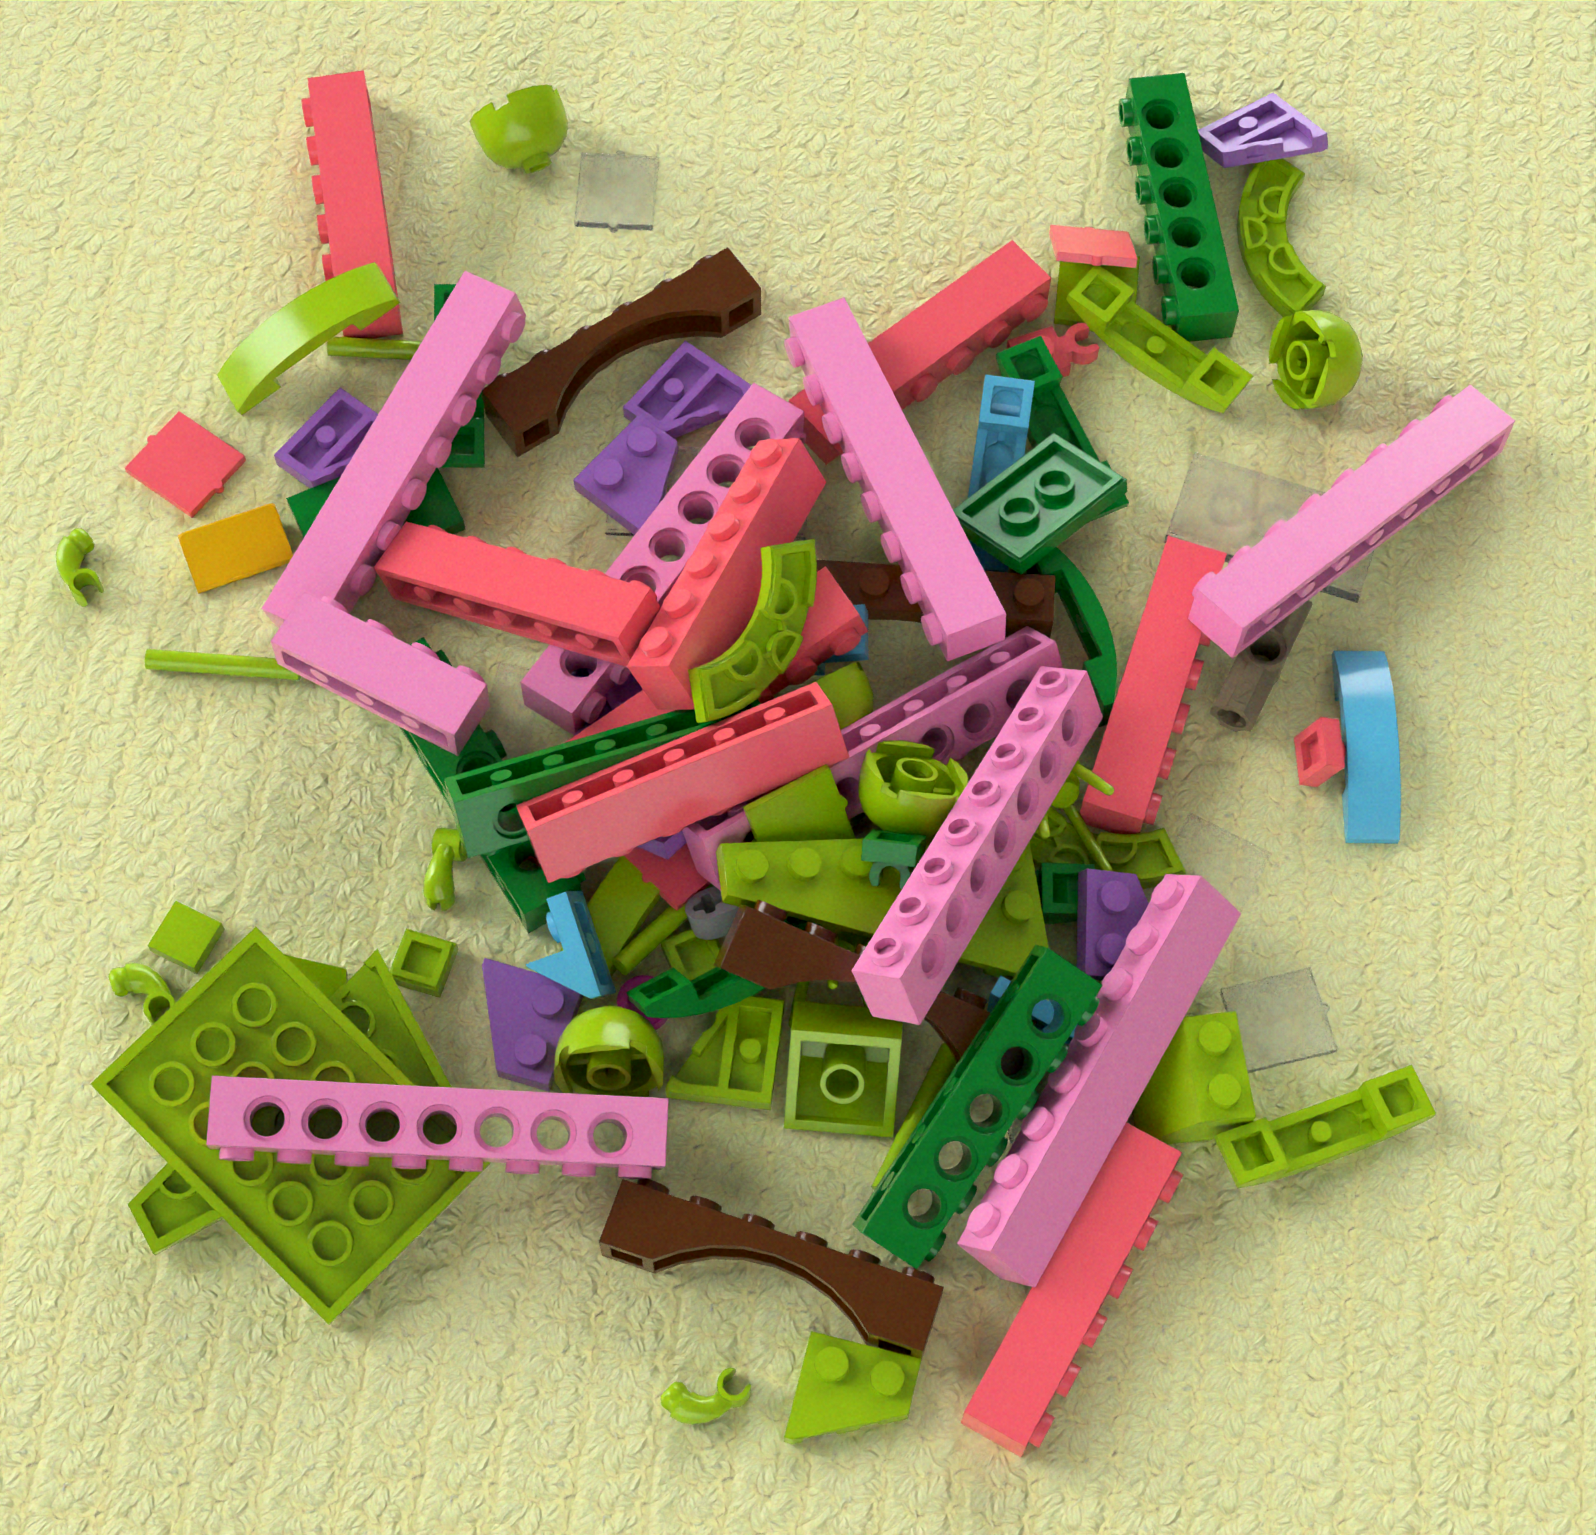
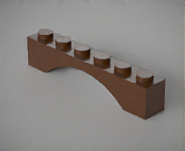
(701, 302)
(1025, 597)
(778, 954)
(663, 1231)

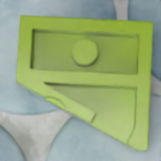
(734, 1057)
(849, 1388)

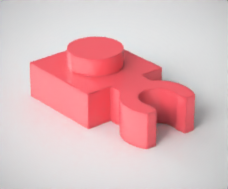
(1063, 348)

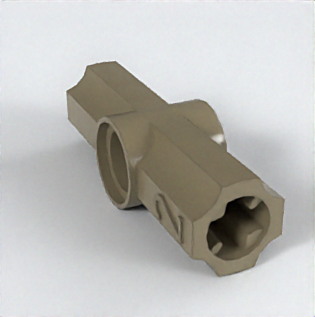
(1253, 679)

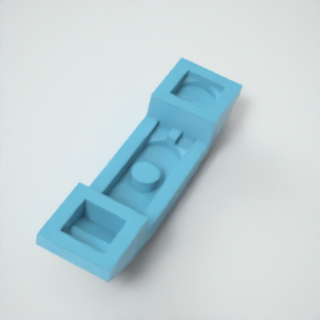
(999, 439)
(1371, 745)

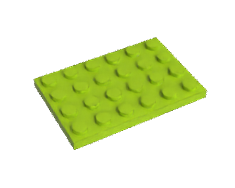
(315, 1222)

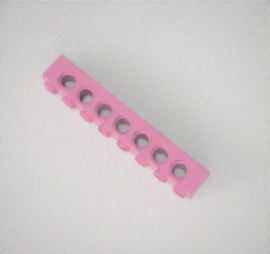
(667, 531)
(944, 713)
(977, 846)
(239, 1098)

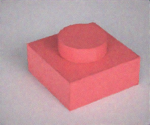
(1319, 752)

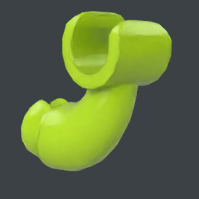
(69, 557)
(438, 880)
(142, 980)
(699, 1409)

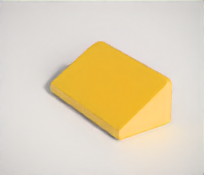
(235, 547)

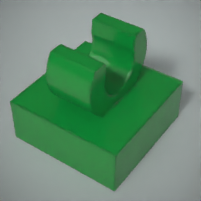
(893, 850)

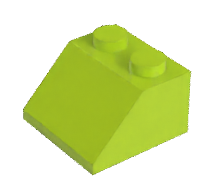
(842, 1070)
(1198, 1083)

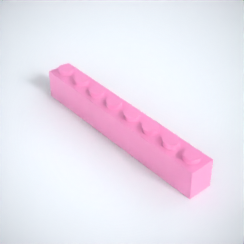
(402, 447)
(895, 481)
(1348, 520)
(1099, 1080)

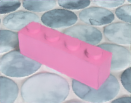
(381, 672)

